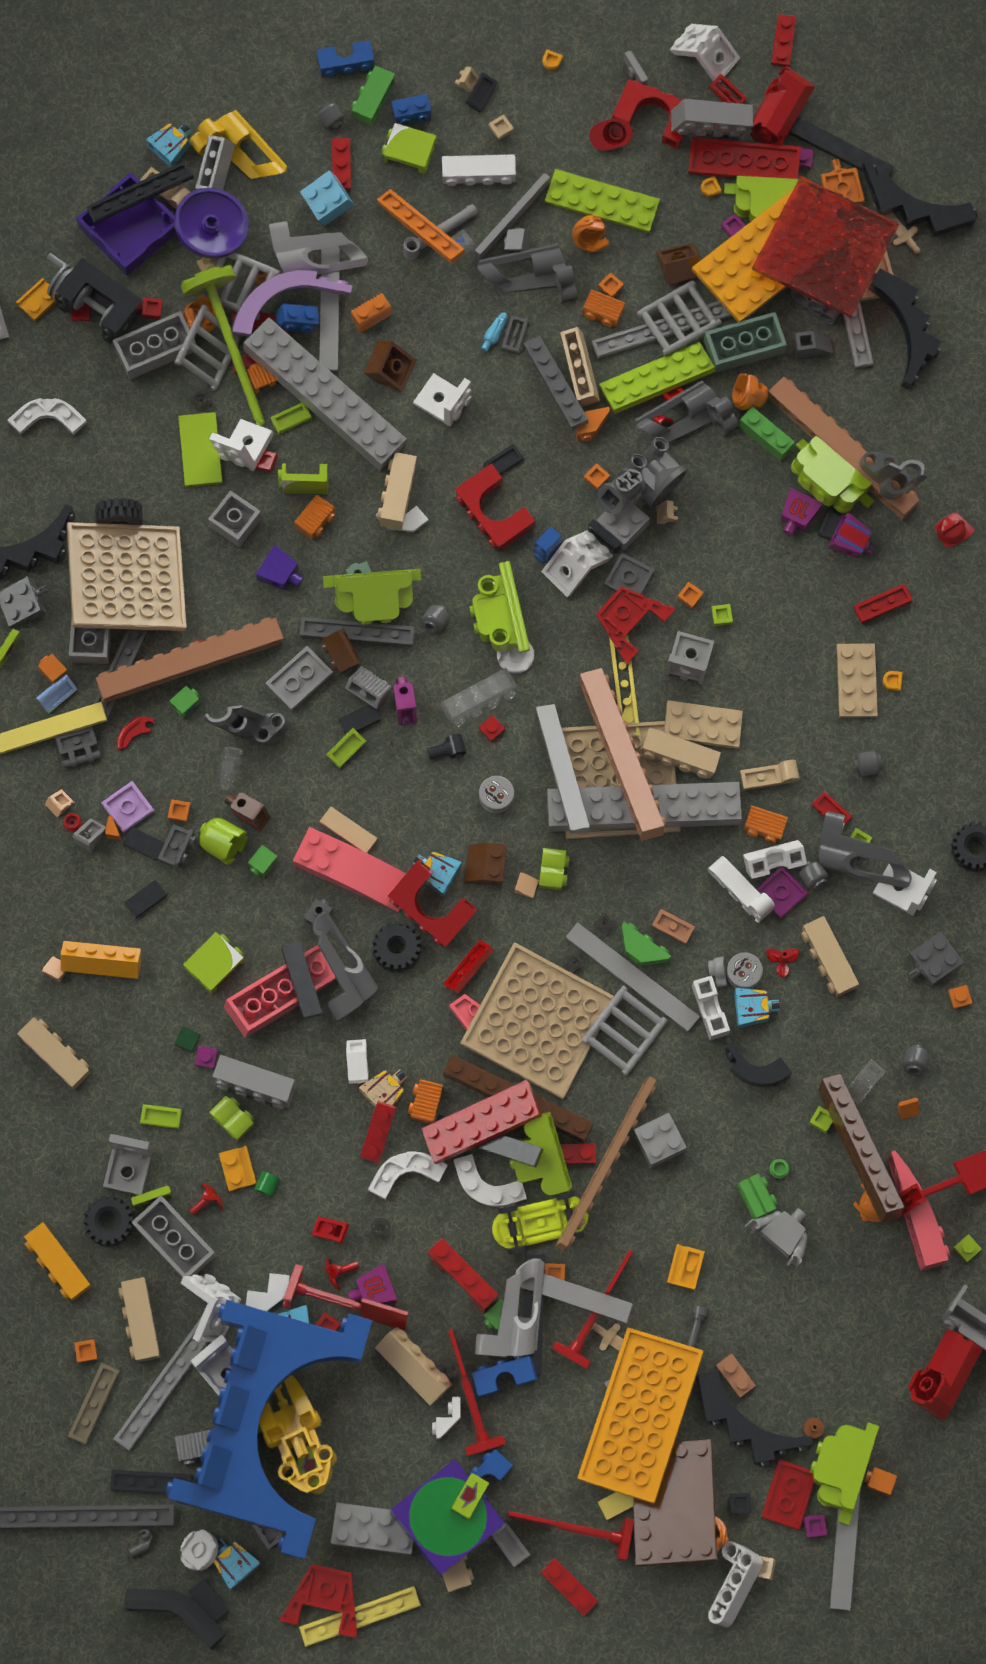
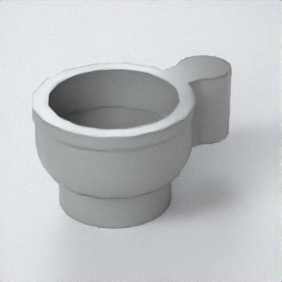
(718, 969)

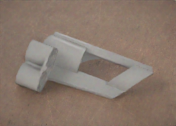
(296, 255)
(516, 1334)

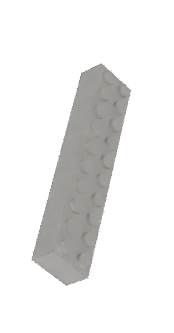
(324, 394)
(679, 804)

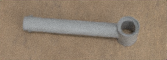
(469, 212)

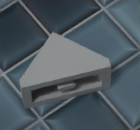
(89, 834)

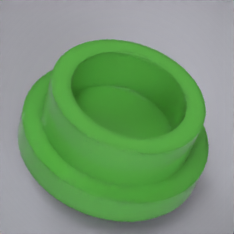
(779, 1168)

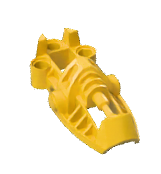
(292, 1429)

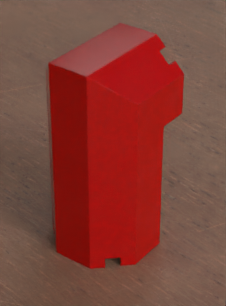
(780, 107)
(945, 1375)

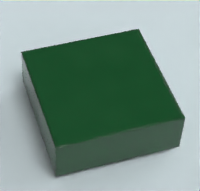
(187, 1039)

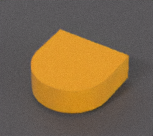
(551, 60)
(710, 187)
(892, 680)

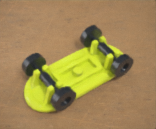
(535, 1223)

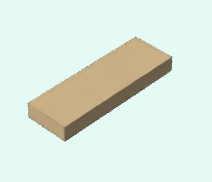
(348, 830)

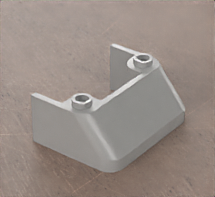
(966, 1319)

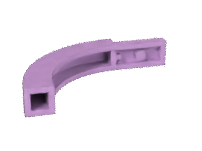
(295, 279)

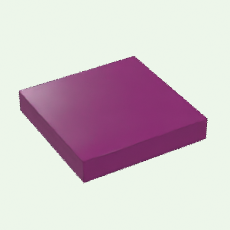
(783, 891)

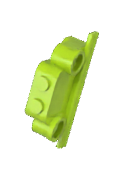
(757, 194)
(830, 476)
(373, 594)
(499, 612)
(843, 1467)

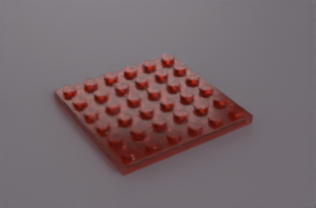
(825, 246)

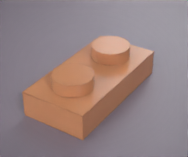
(673, 926)
(735, 1375)

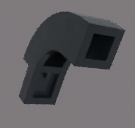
(756, 1075)

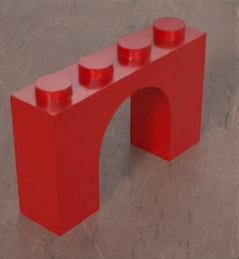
(638, 95)
(501, 532)
(406, 897)
(448, 1260)

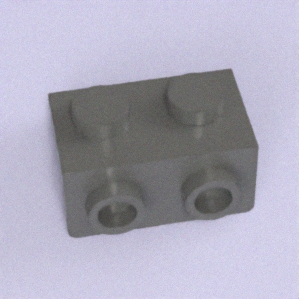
(176, 846)

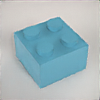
(327, 198)

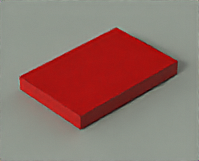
(788, 1495)

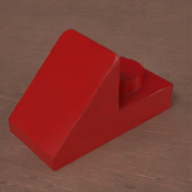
(330, 1230)

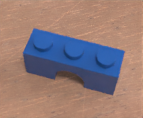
(332, 64)
(487, 1378)
(493, 1465)

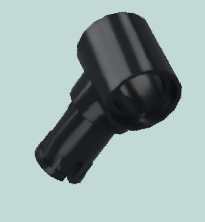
(451, 746)

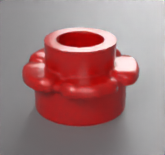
(72, 827)

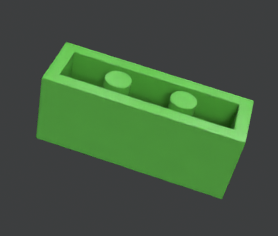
(372, 95)
(766, 434)

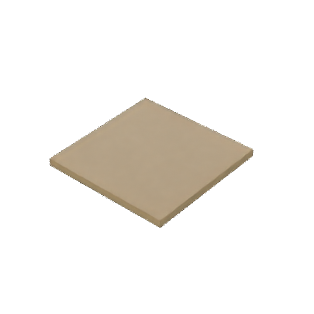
(126, 576)
(594, 768)
(536, 1020)

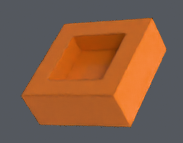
(610, 285)
(596, 476)
(690, 595)
(179, 810)
(960, 997)
(555, 1270)
(85, 1351)

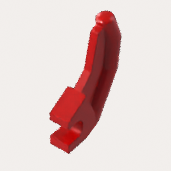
(133, 729)

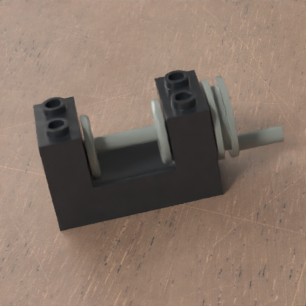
(76, 285)

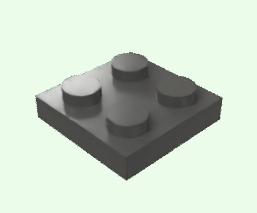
(629, 574)

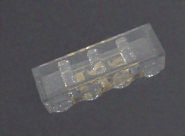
(478, 697)

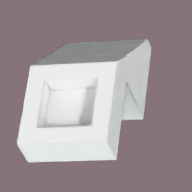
(357, 1061)
(444, 1424)

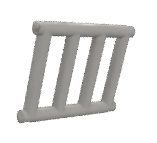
(256, 266)
(682, 340)
(188, 344)
(600, 1024)

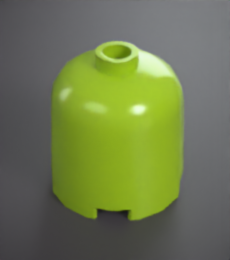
(222, 839)

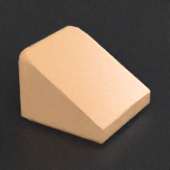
(59, 803)
(526, 885)
(53, 969)

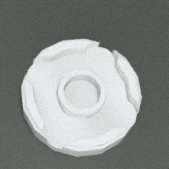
(515, 661)
(199, 1550)

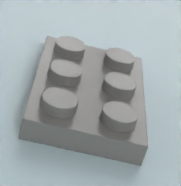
(299, 678)

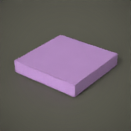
(127, 807)

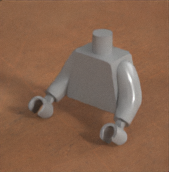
(783, 1233)

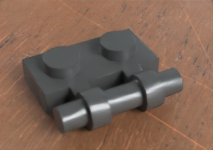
(78, 741)

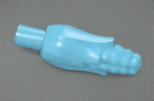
(493, 333)

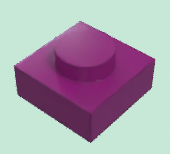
(806, 158)
(732, 225)
(206, 1057)
(815, 1526)

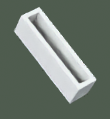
(478, 169)

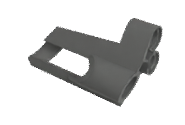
(549, 270)
(702, 407)

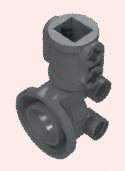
(646, 476)

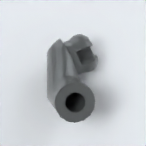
(143, 1545)

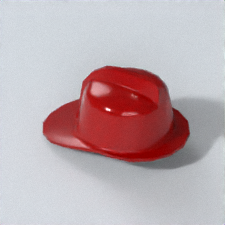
(610, 134)
(953, 530)

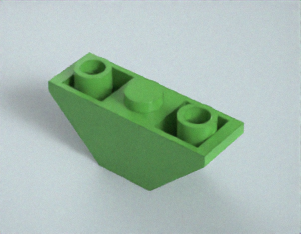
(641, 948)

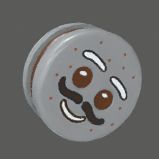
(496, 794)
(744, 971)

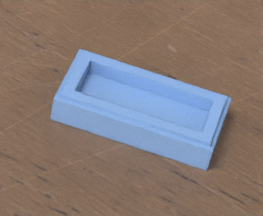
(57, 693)

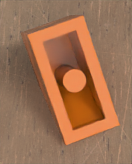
(596, 420)

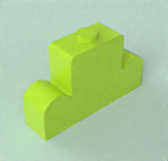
(552, 1162)

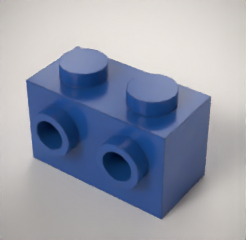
(411, 110)
(297, 318)

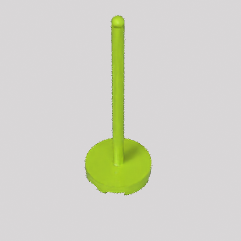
(208, 282)

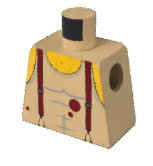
(384, 1088)

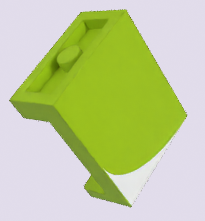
(409, 147)
(304, 482)
(213, 961)

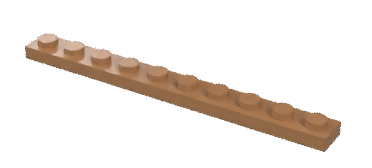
(603, 1169)

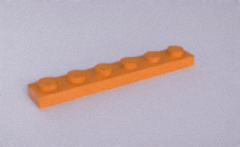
(421, 226)

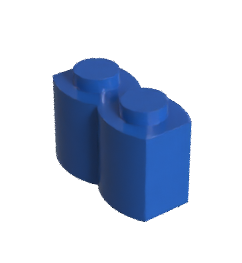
(547, 545)

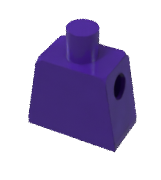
(279, 570)

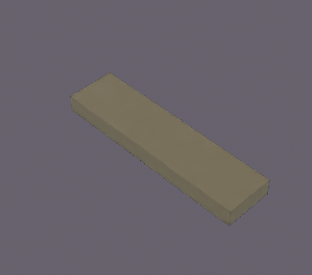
(93, 1403)

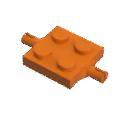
(843, 182)

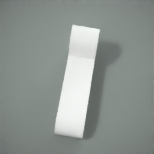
(741, 890)
(719, 1613)

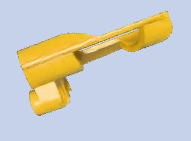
(236, 129)

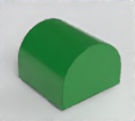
(267, 1184)

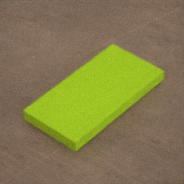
(199, 457)

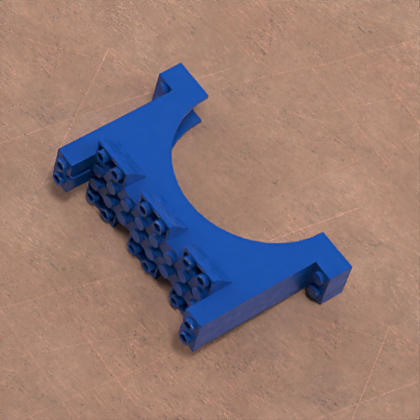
(231, 1473)

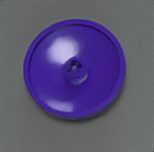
(211, 223)

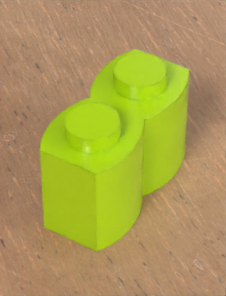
(552, 869)
(232, 1118)

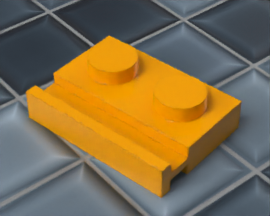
(36, 301)
(237, 1168)
(685, 1267)

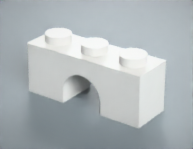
(787, 854)
(708, 1004)

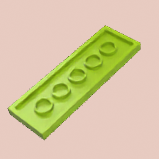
(602, 200)
(657, 377)

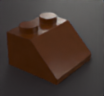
(678, 263)
(390, 365)
(341, 650)
(486, 864)

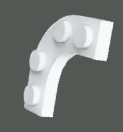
(47, 408)
(402, 1164)
(482, 1192)

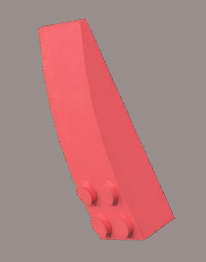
(347, 867)
(274, 995)
(921, 1222)

